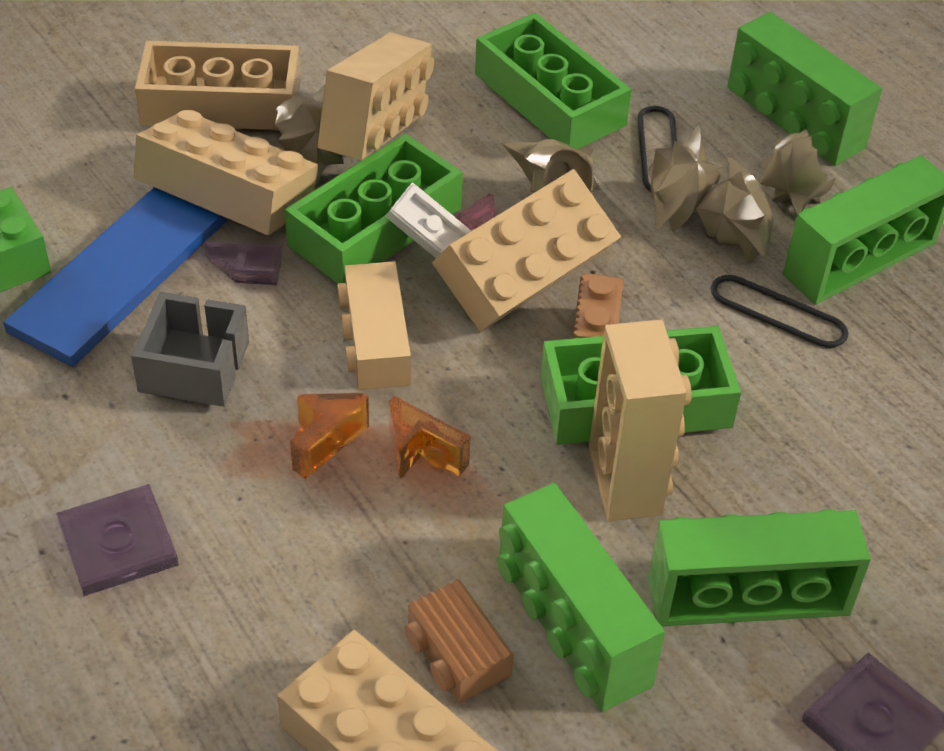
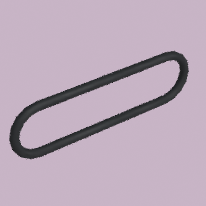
(642, 137)
(828, 344)

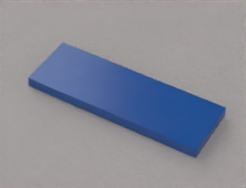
(112, 276)

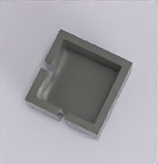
(182, 362)

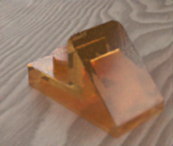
(327, 427)
(423, 435)

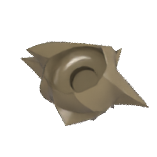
(300, 126)
(550, 160)
(795, 171)
(681, 180)
(738, 212)

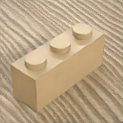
(375, 326)

